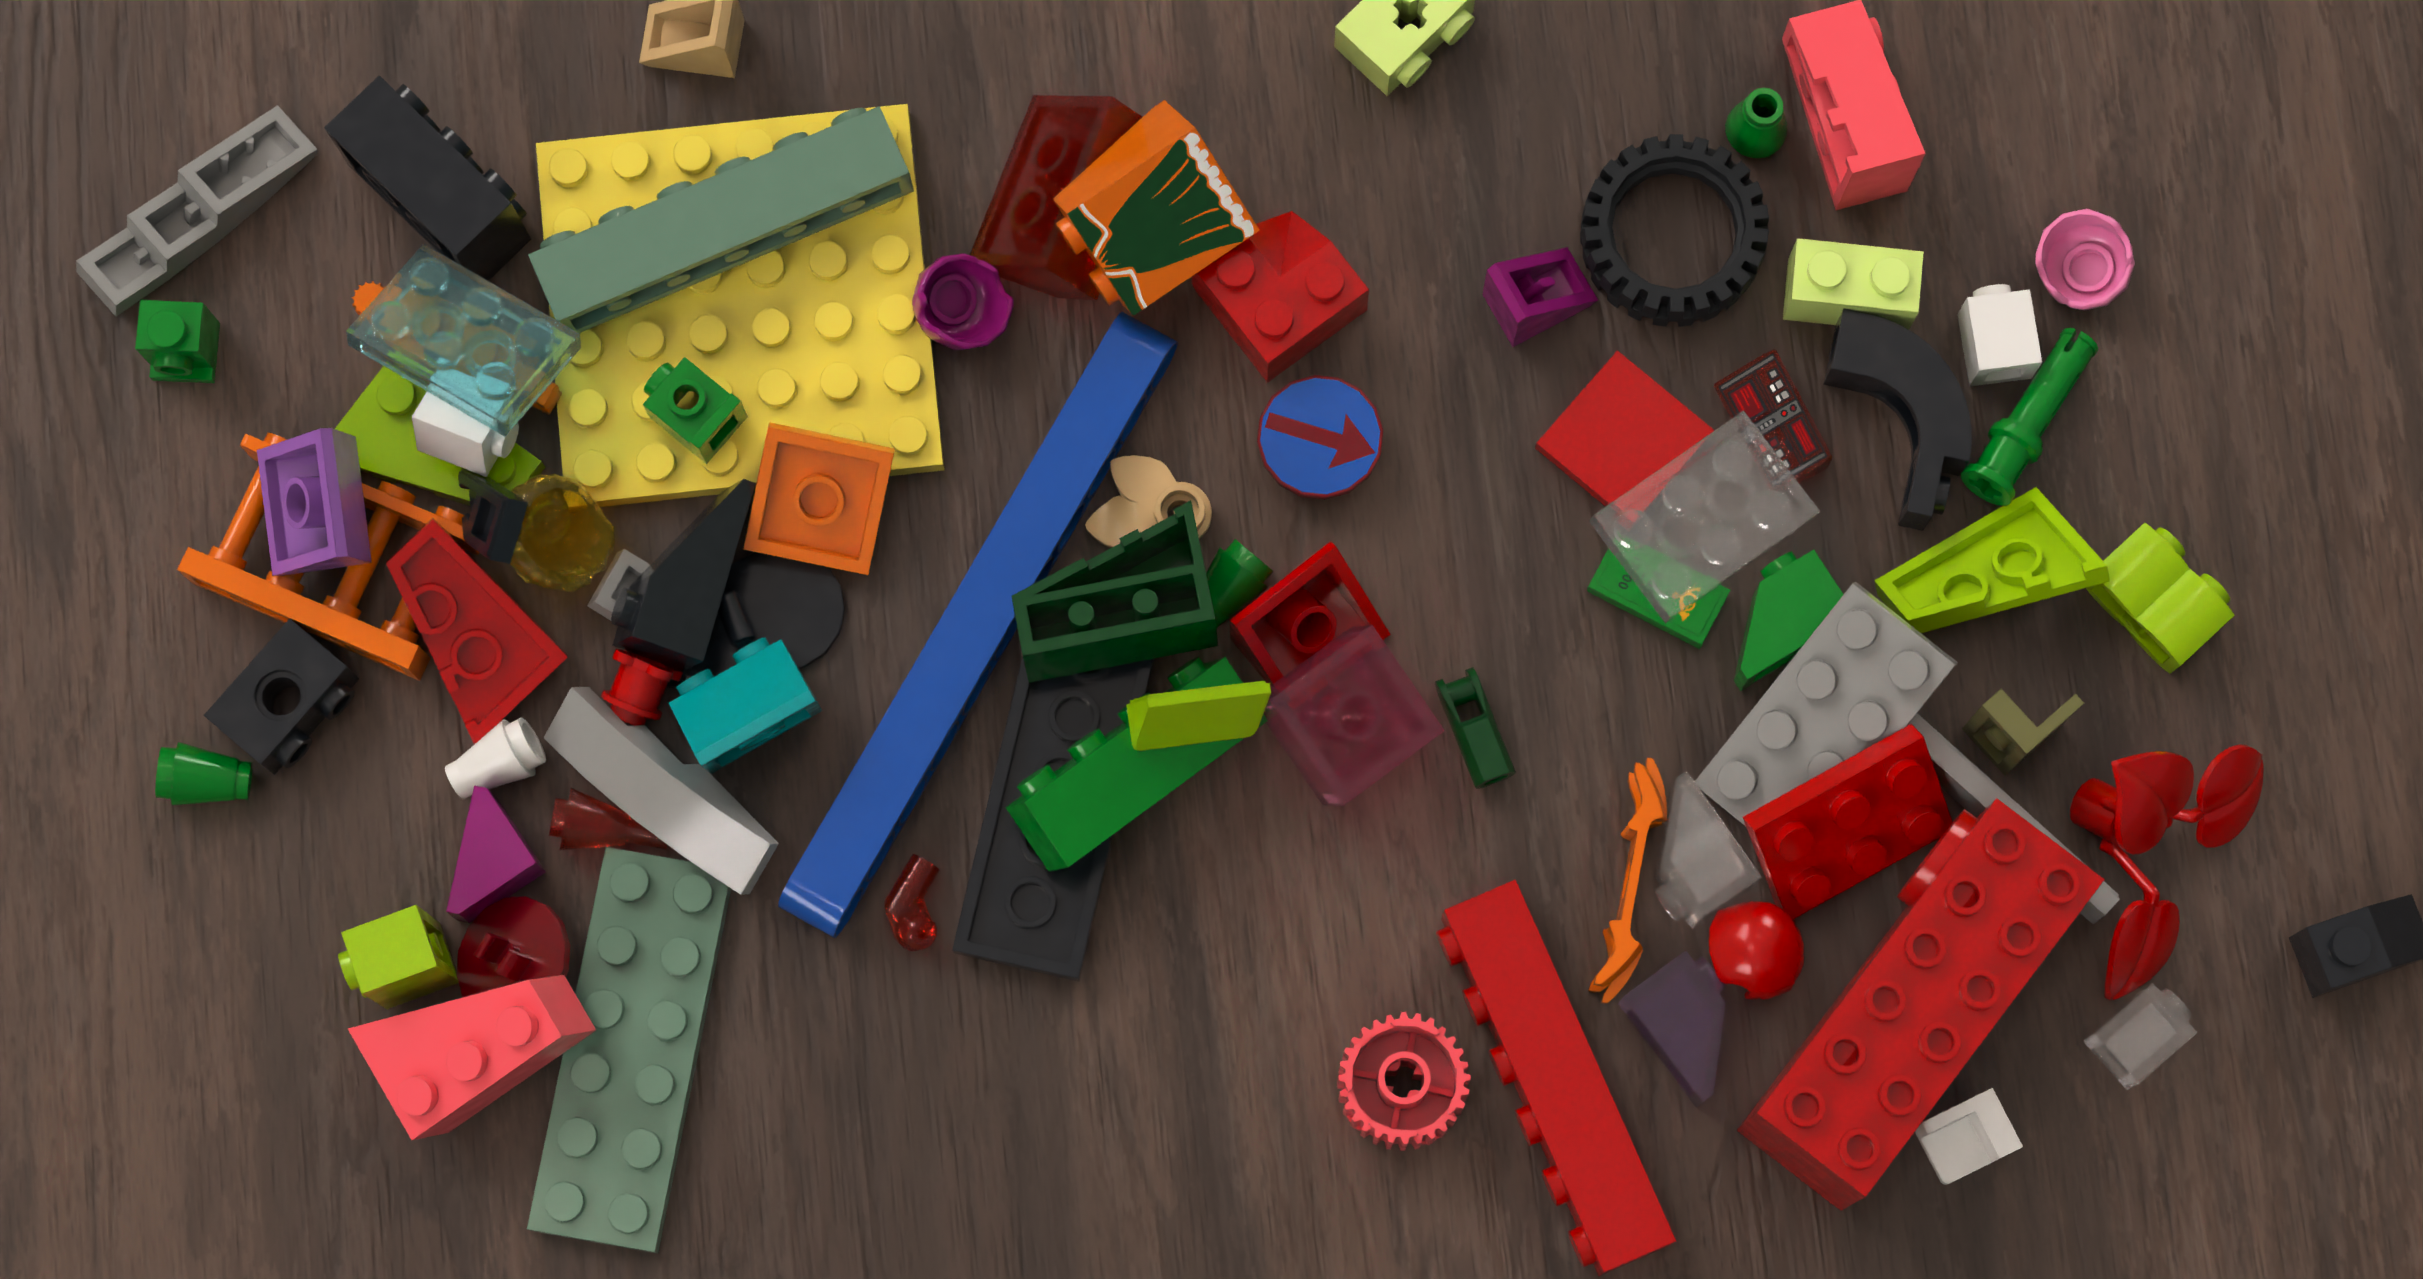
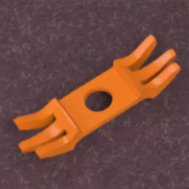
(1622, 949)

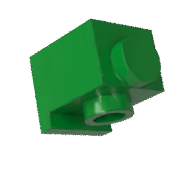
(178, 340)
(705, 425)

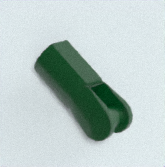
(1477, 737)

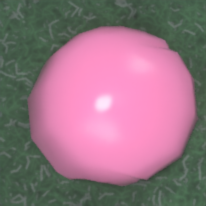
(2084, 259)

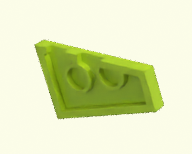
(388, 444)
(1993, 566)

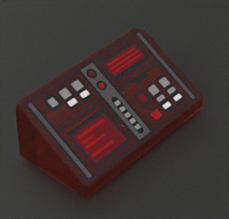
(1778, 412)

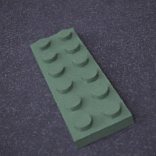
(631, 1080)

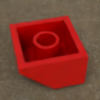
(1282, 292)

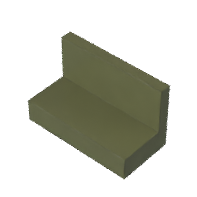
(2008, 734)

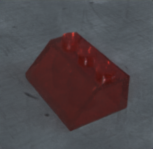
(1051, 150)

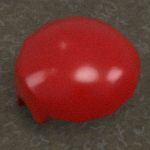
(1756, 948)

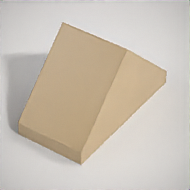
(693, 36)

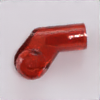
(906, 905)

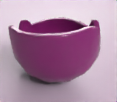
(961, 302)

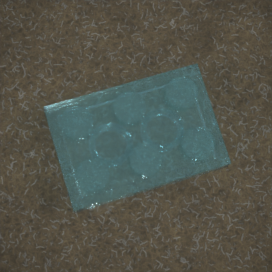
(464, 339)

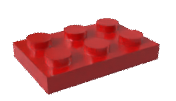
(1849, 822)

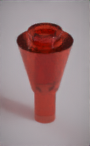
(593, 824)

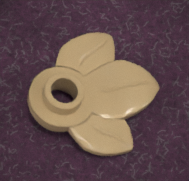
(1144, 500)

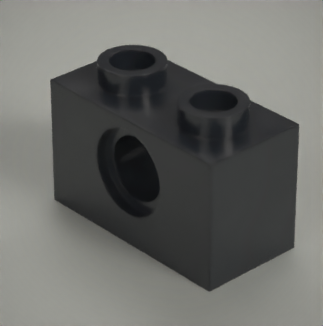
(247, 704)

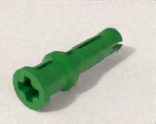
(2017, 439)

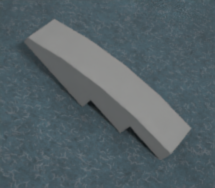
(197, 211)
(659, 792)

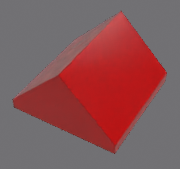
(1302, 615)

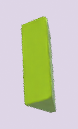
(1197, 715)

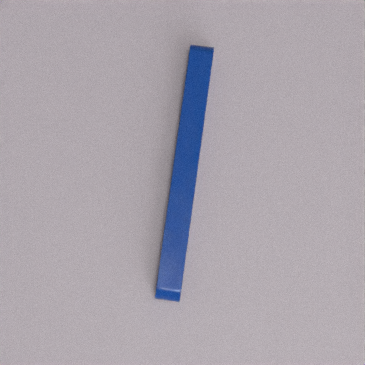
(976, 626)

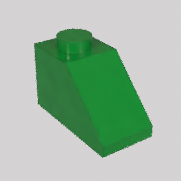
(1784, 614)

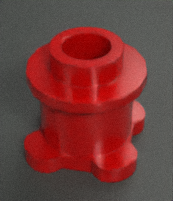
(638, 687)

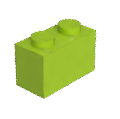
(397, 957)

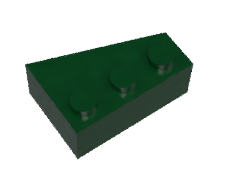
(1120, 606)

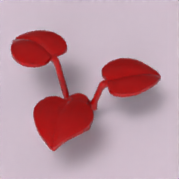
(2134, 818)

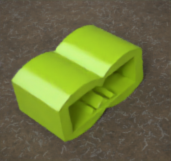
(2161, 598)

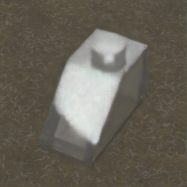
(1699, 858)

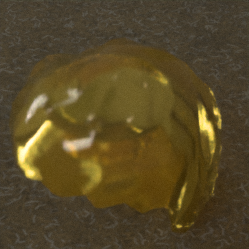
(562, 534)

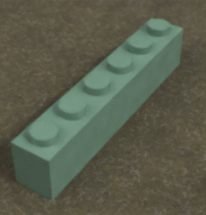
(721, 220)

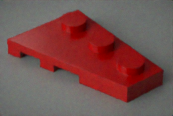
(473, 628)

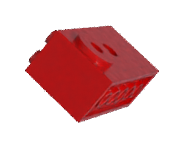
(1922, 1002)

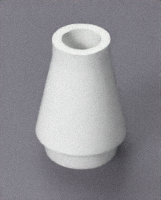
(498, 758)

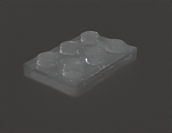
(1704, 516)

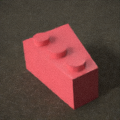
(1852, 104)
(469, 1051)

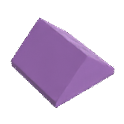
(314, 503)

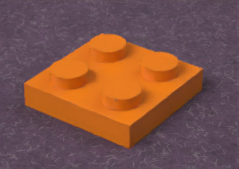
(818, 498)

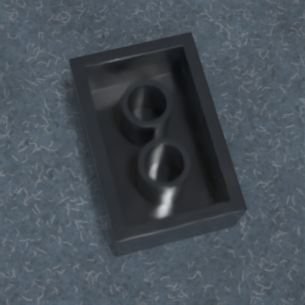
(430, 178)

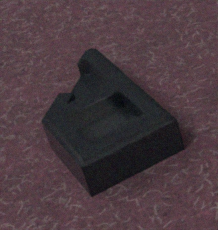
(493, 518)

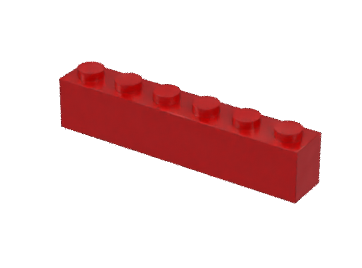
(1556, 1079)

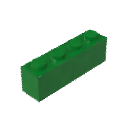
(1109, 781)

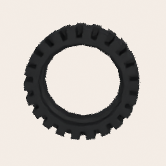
(1690, 160)

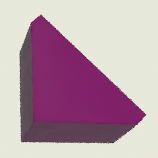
(1536, 293)
(491, 859)

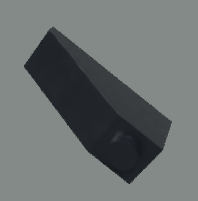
(677, 598)

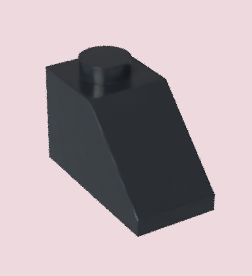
(2359, 945)

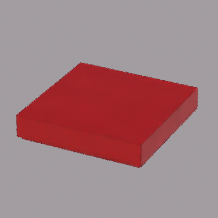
(1620, 431)

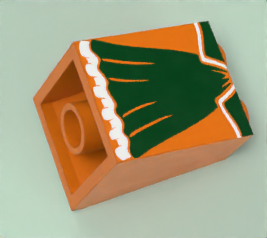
(1152, 210)

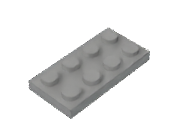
(1839, 694)

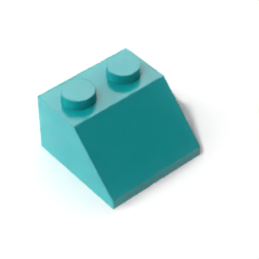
(743, 704)

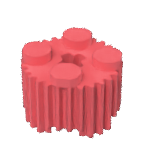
(1381, 1052)

